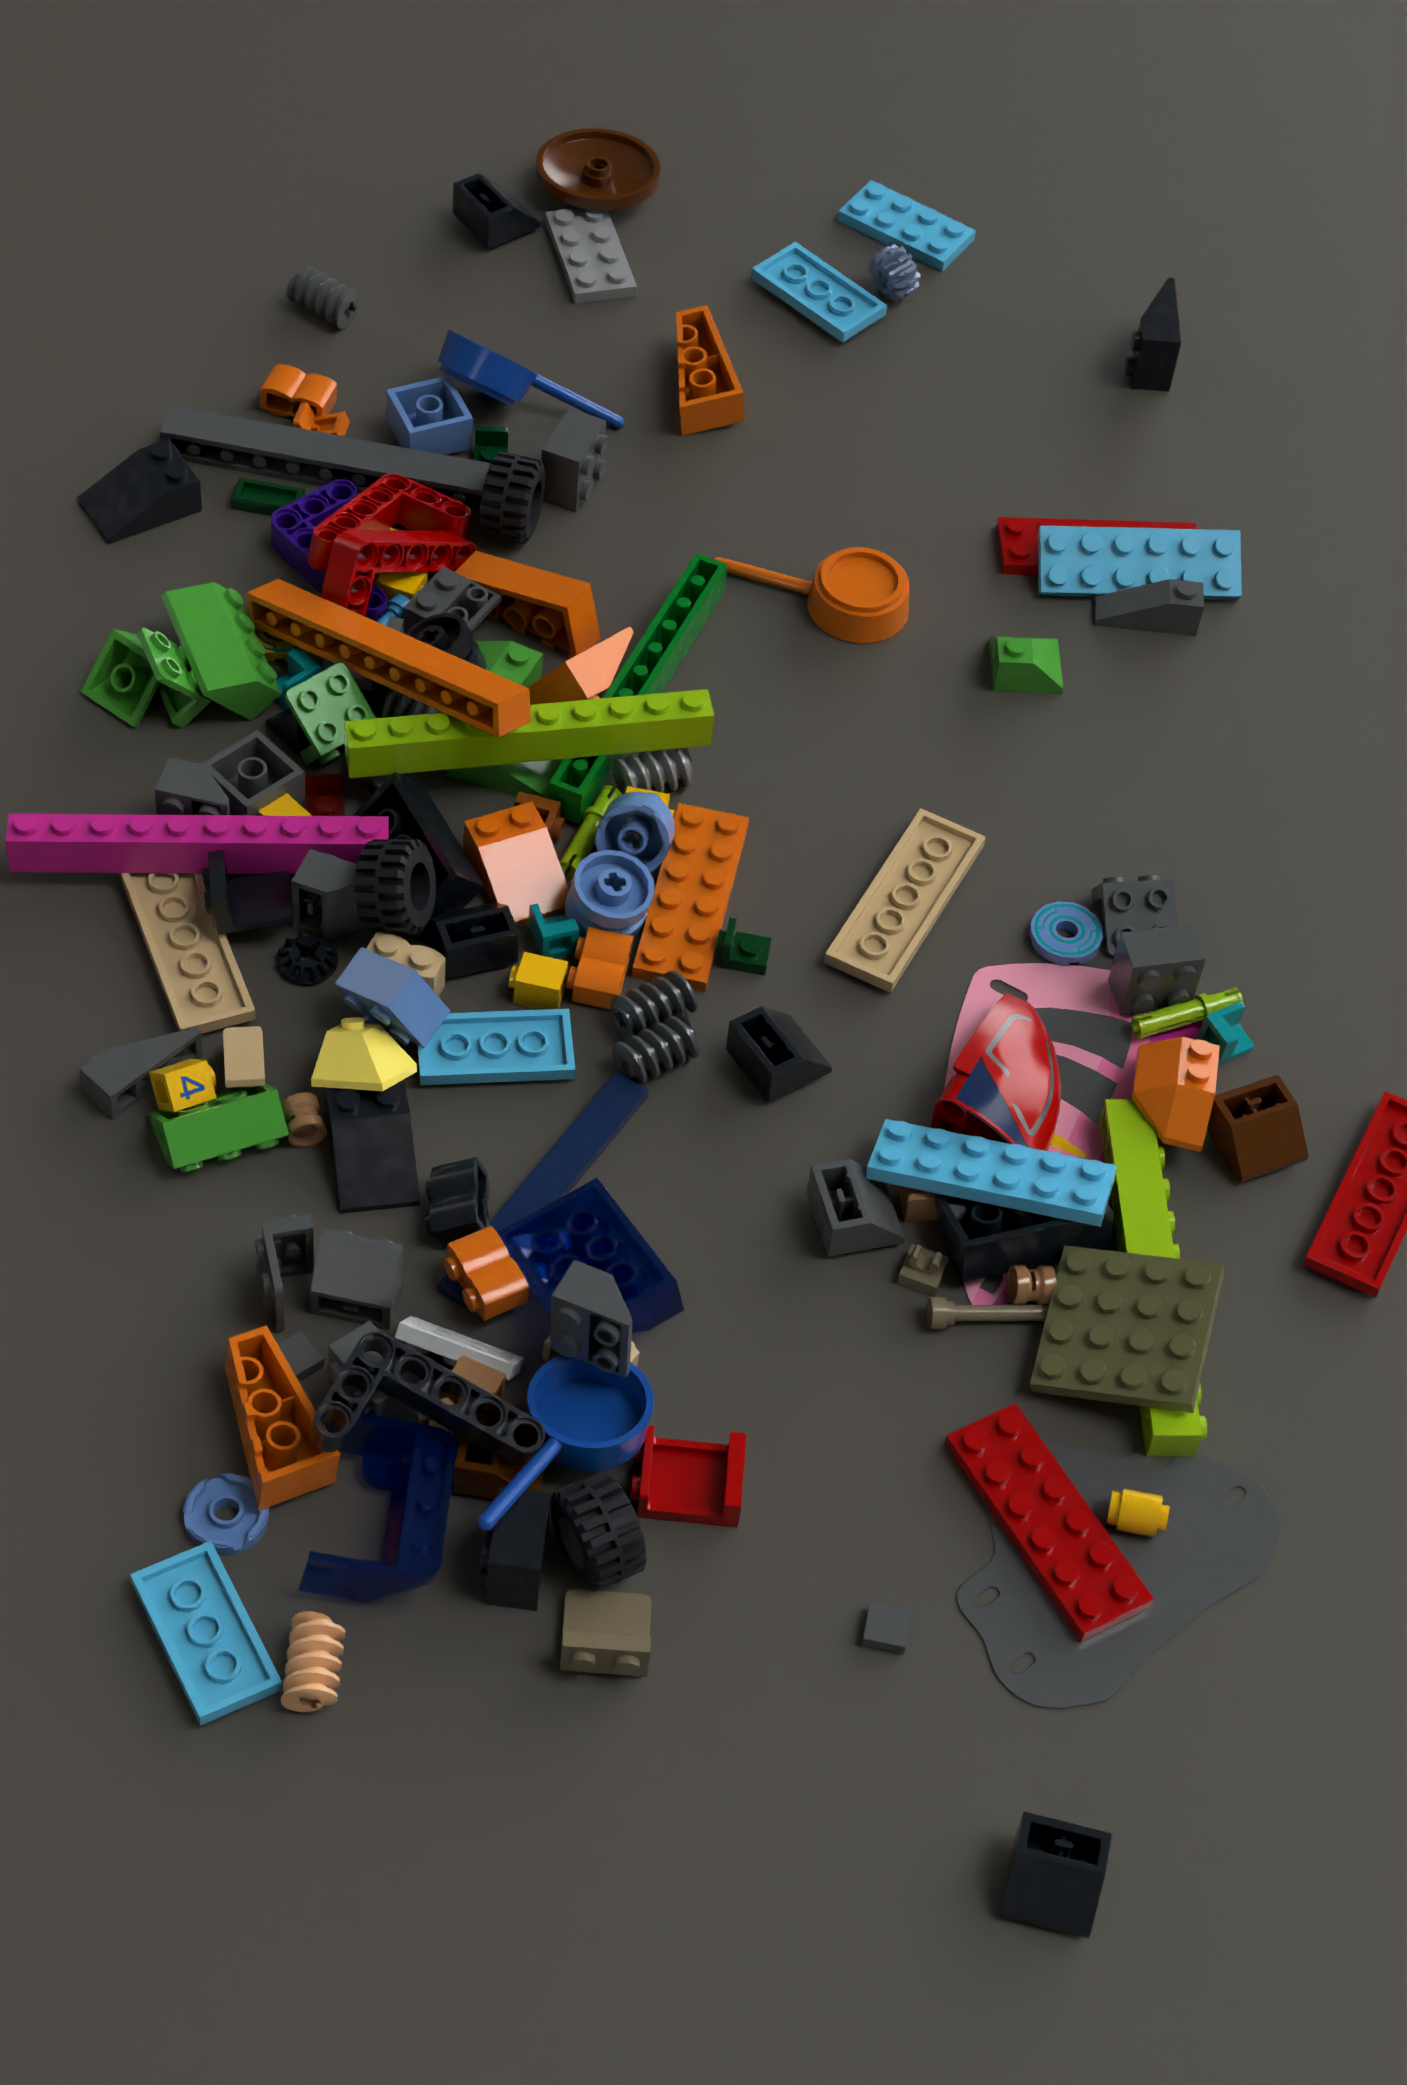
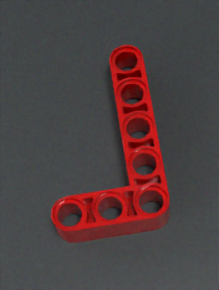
(381, 506)
(361, 553)

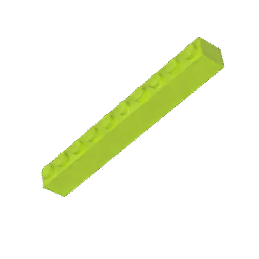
(554, 733)
(1146, 1228)

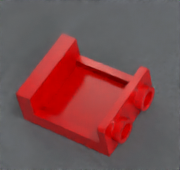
(690, 1480)

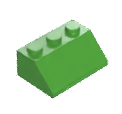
(220, 1126)

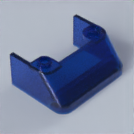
(418, 1468)

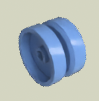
(610, 893)

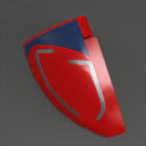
(1004, 1080)

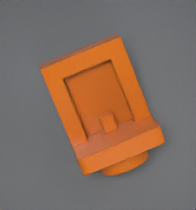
(330, 423)

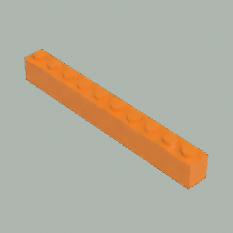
(390, 657)

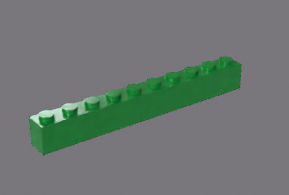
(646, 672)

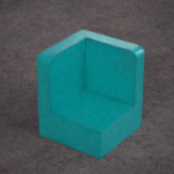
(299, 670)
(553, 935)
(1224, 1030)

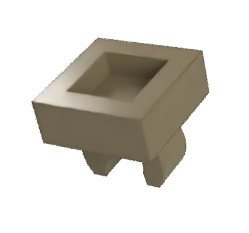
(923, 1270)

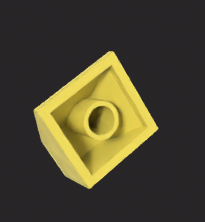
(360, 1058)

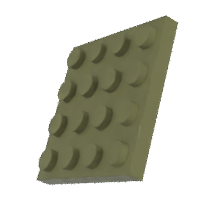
(1128, 1328)

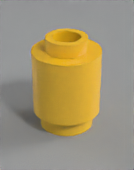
(1138, 1512)

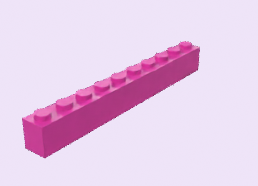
(181, 841)

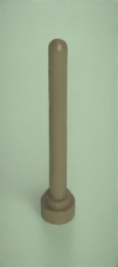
(943, 1312)

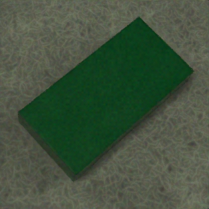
(263, 496)

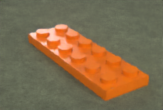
(691, 896)

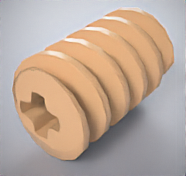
(312, 1662)

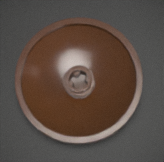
(598, 169)

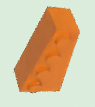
(707, 381)
(538, 602)
(274, 1421)

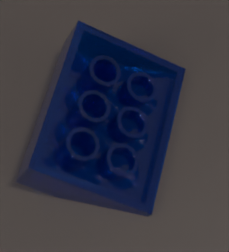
(596, 1232)

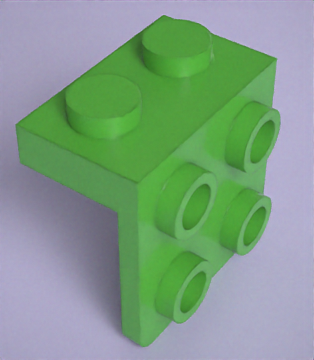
(177, 681)
(323, 706)

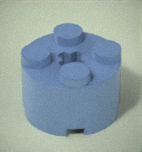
(644, 815)

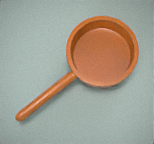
(853, 596)

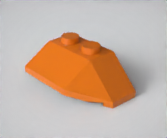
(1177, 1088)

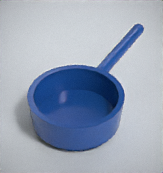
(507, 379)
(588, 1420)

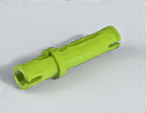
(585, 836)
(1183, 1014)

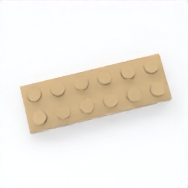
(904, 900)
(187, 951)

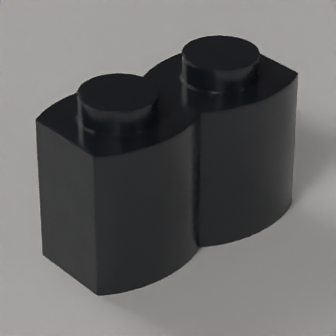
(457, 1200)

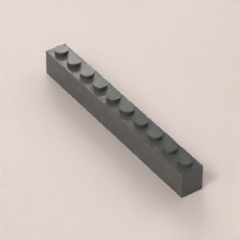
(315, 455)

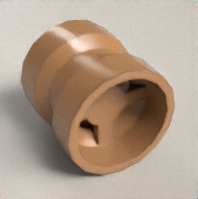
(304, 1119)
(1030, 1285)

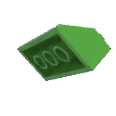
(222, 647)

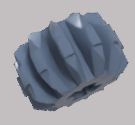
(894, 272)

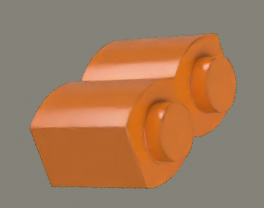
(289, 387)
(601, 967)
(486, 1273)

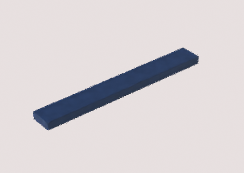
(567, 1159)

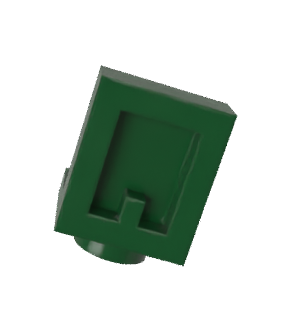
(489, 442)
(743, 950)

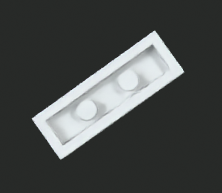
(427, 1337)

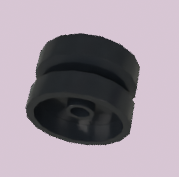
(450, 634)

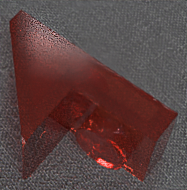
(324, 794)

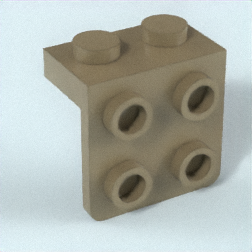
(606, 1632)

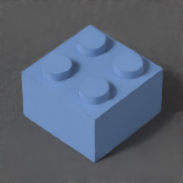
(430, 416)
(392, 997)

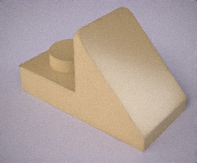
(243, 1057)

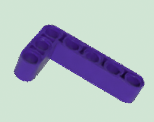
(293, 531)

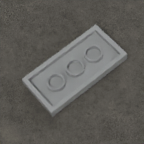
(590, 255)

